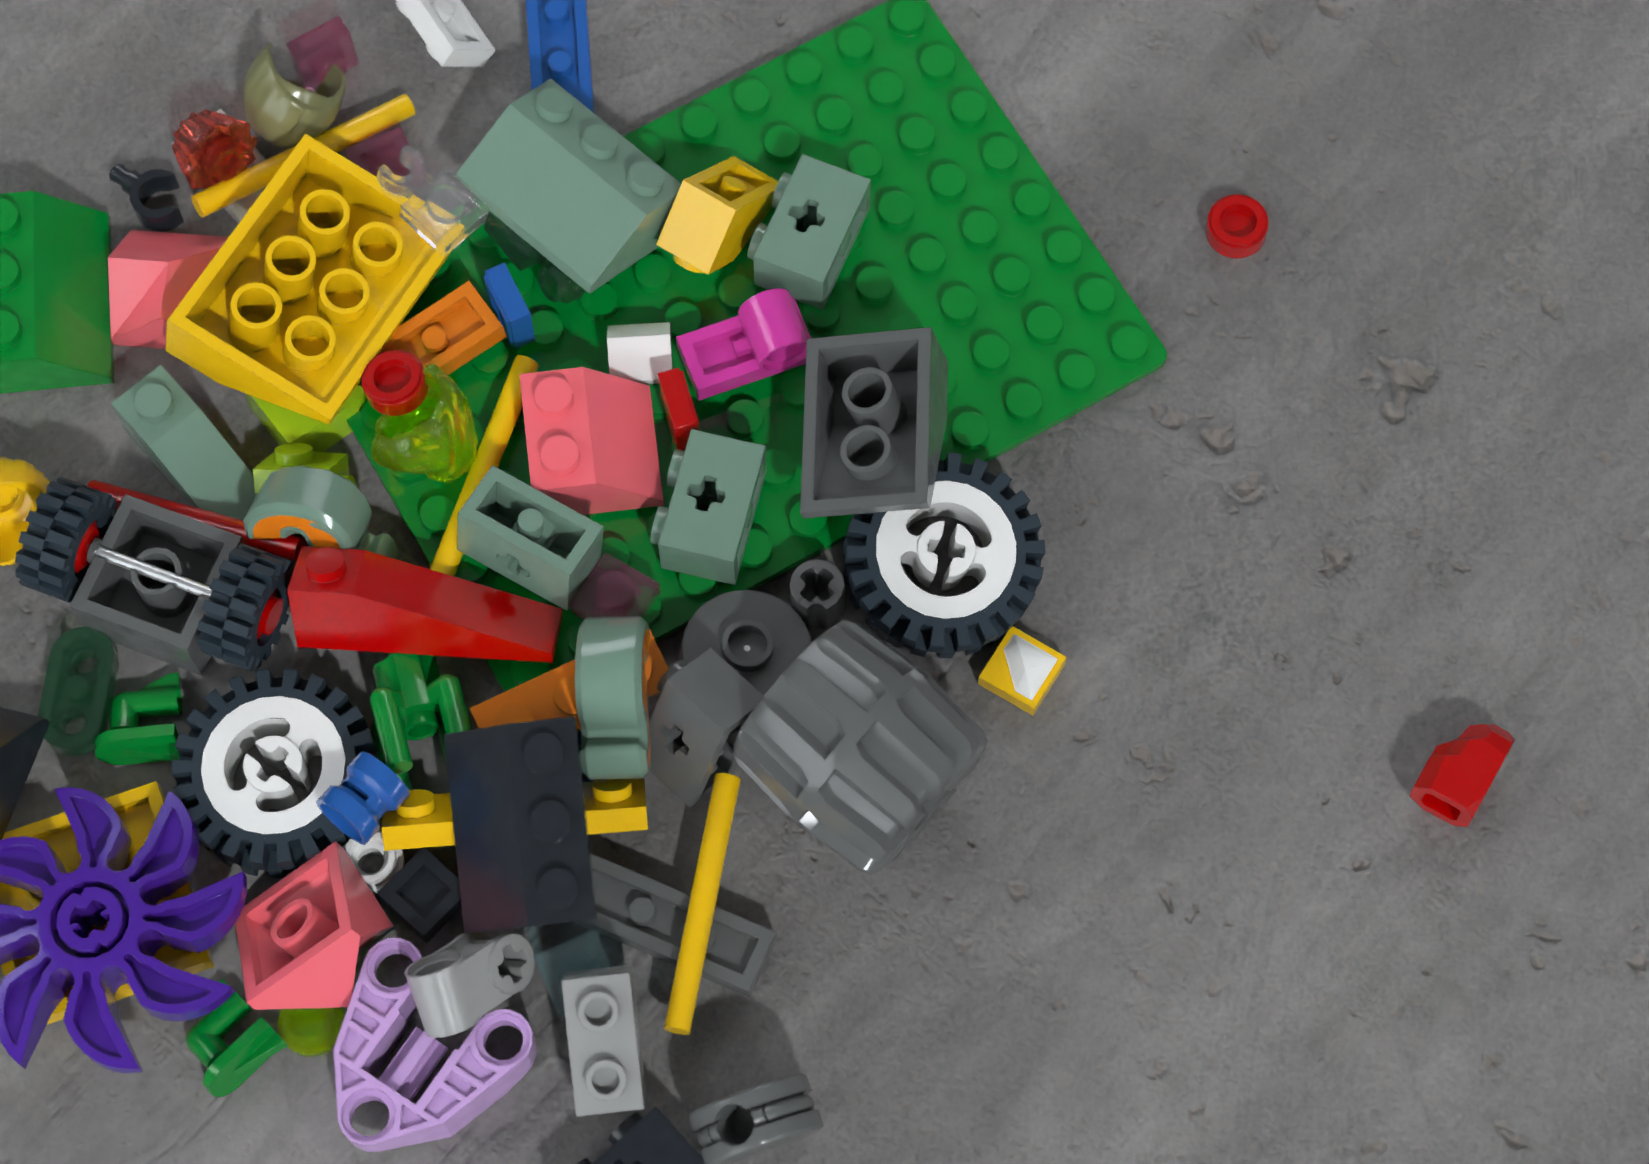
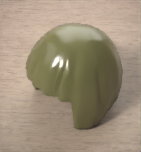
(283, 108)

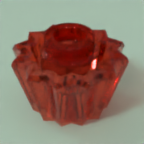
(212, 148)

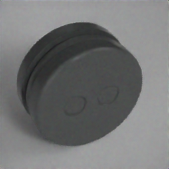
(756, 1120)

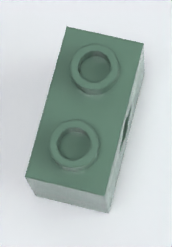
(810, 230)
(529, 537)
(713, 540)

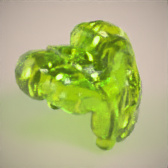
(432, 438)

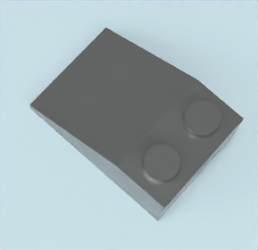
(872, 422)

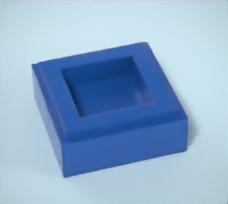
(509, 306)

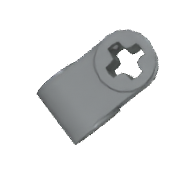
(468, 980)

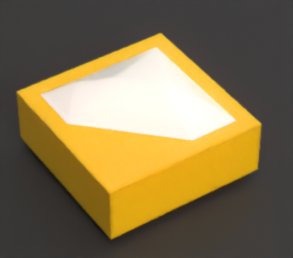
(1022, 670)

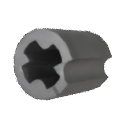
(818, 594)

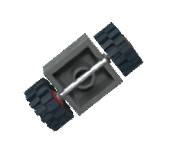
(155, 577)

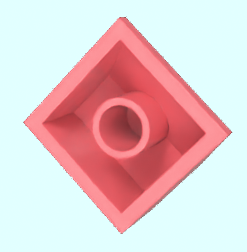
(591, 440)

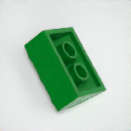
(53, 294)

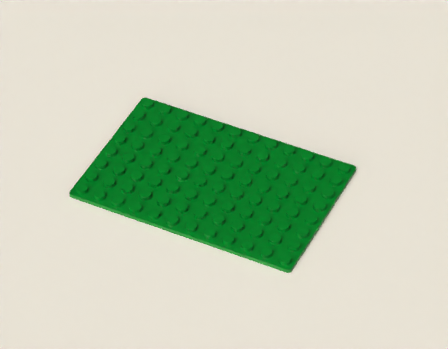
(953, 241)

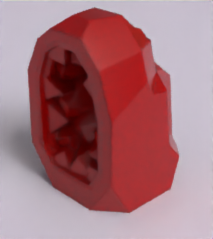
(1461, 773)

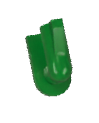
(132, 744)
(235, 1063)

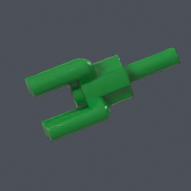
(413, 705)

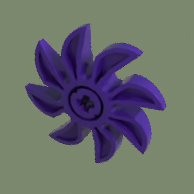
(122, 952)

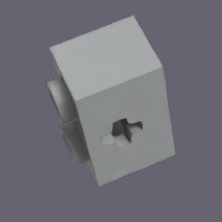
(604, 1040)

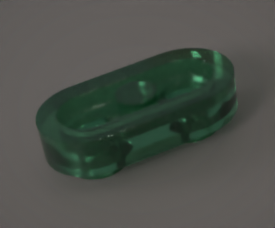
(77, 694)

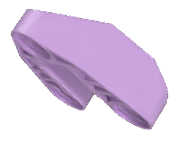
(458, 1093)

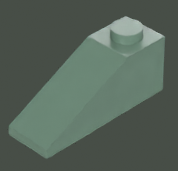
(185, 445)

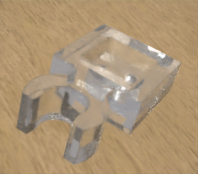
(435, 207)

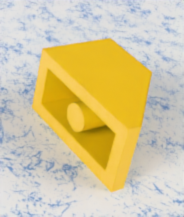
(716, 215)

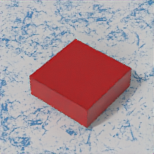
(677, 406)

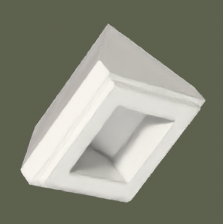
(639, 351)

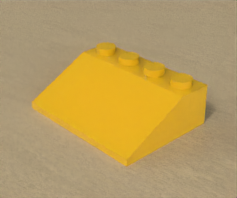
(305, 287)

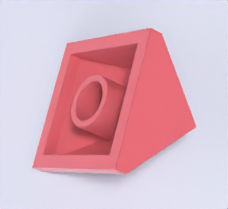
(149, 280)
(306, 935)

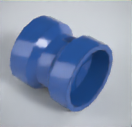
(363, 798)

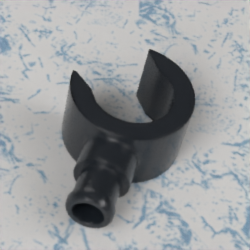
(143, 186)

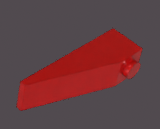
(397, 607)

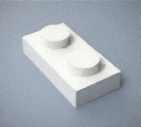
(448, 31)

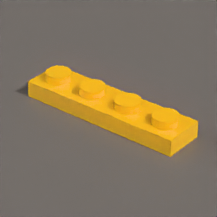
(428, 821)

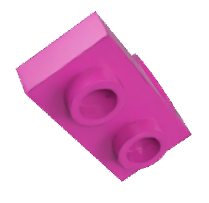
(746, 348)

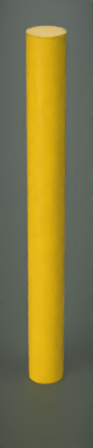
(336, 138)
(488, 454)
(702, 904)

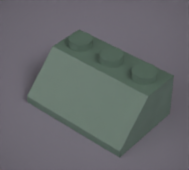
(570, 186)

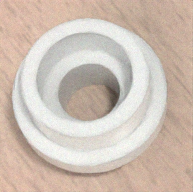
(393, 861)

